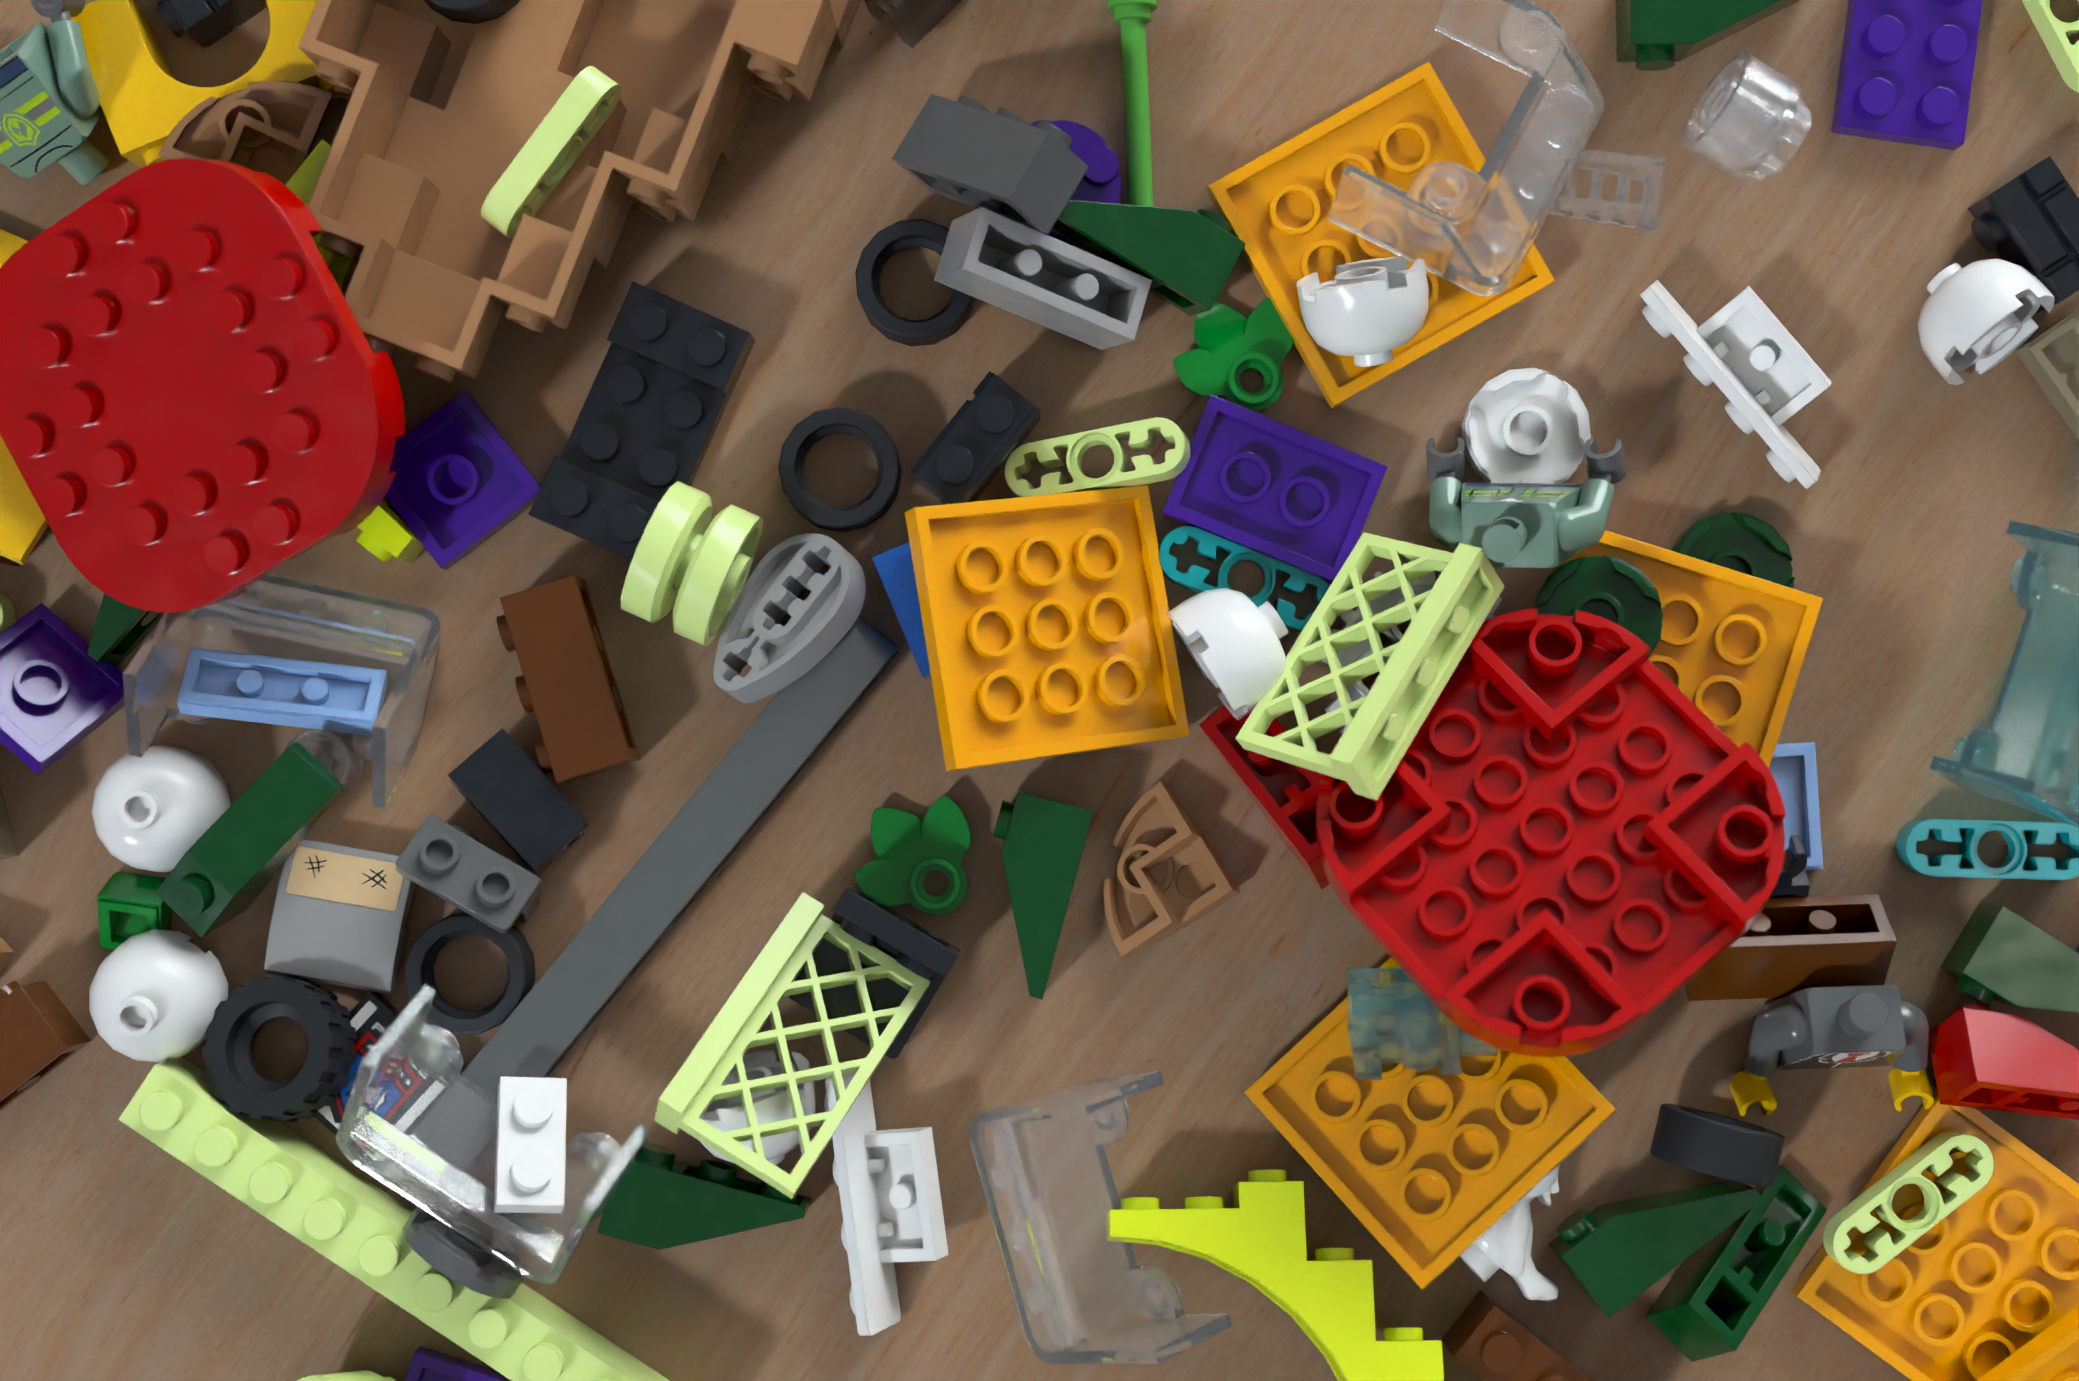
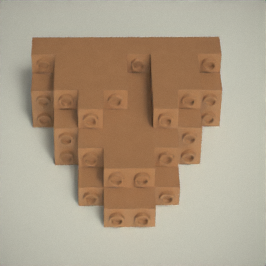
(453, 103)

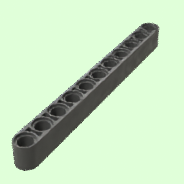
(682, 861)

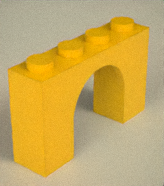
(139, 89)

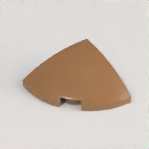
(259, 128)
(1162, 874)

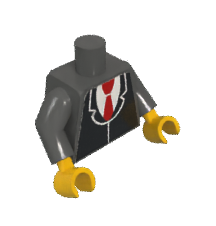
(1836, 1031)

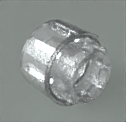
(1747, 120)

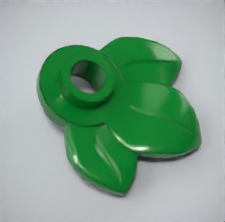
(1232, 346)
(911, 850)

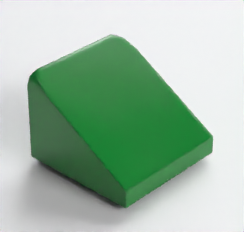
(130, 907)

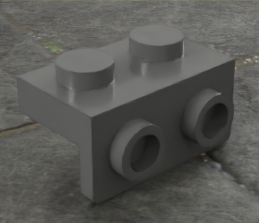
(470, 875)

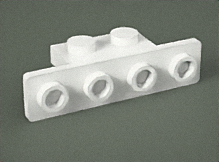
(1753, 365)
(886, 1204)

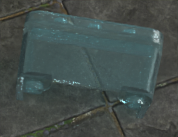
(2034, 735)

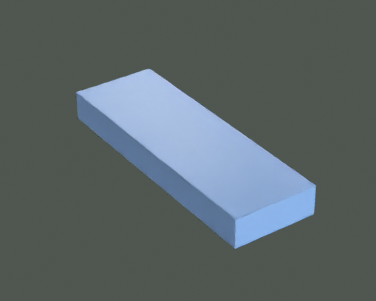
(282, 691)

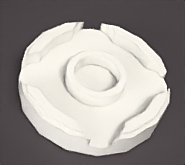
(1525, 428)

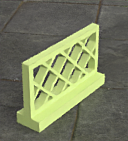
(1409, 671)
(738, 1028)

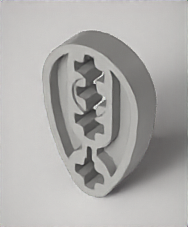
(816, 624)

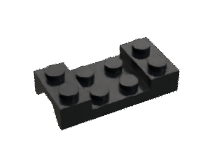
(643, 419)

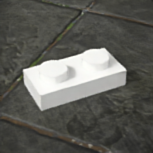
(530, 1145)

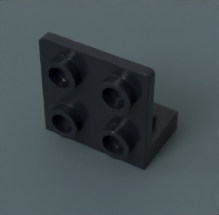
(897, 937)

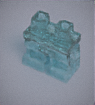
(1399, 1024)

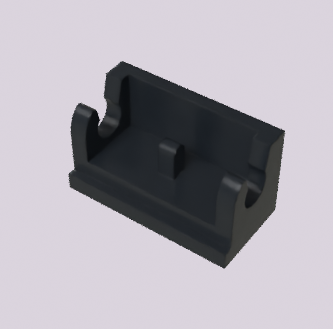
(518, 802)

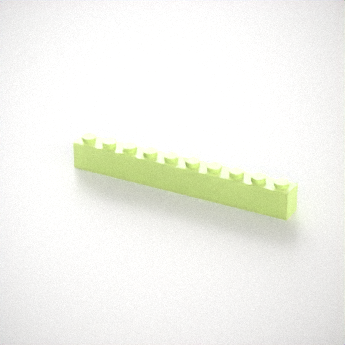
(363, 1232)

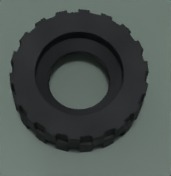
(232, 1039)

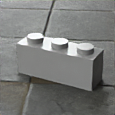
(1042, 279)

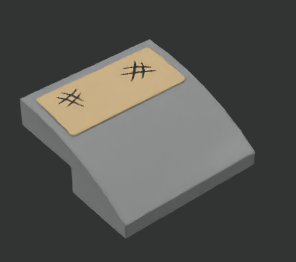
(340, 917)

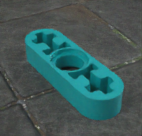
(1206, 548)
(2011, 868)

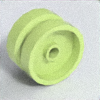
(691, 563)

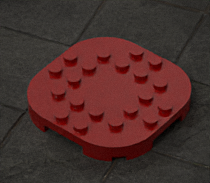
(190, 386)
(1557, 838)

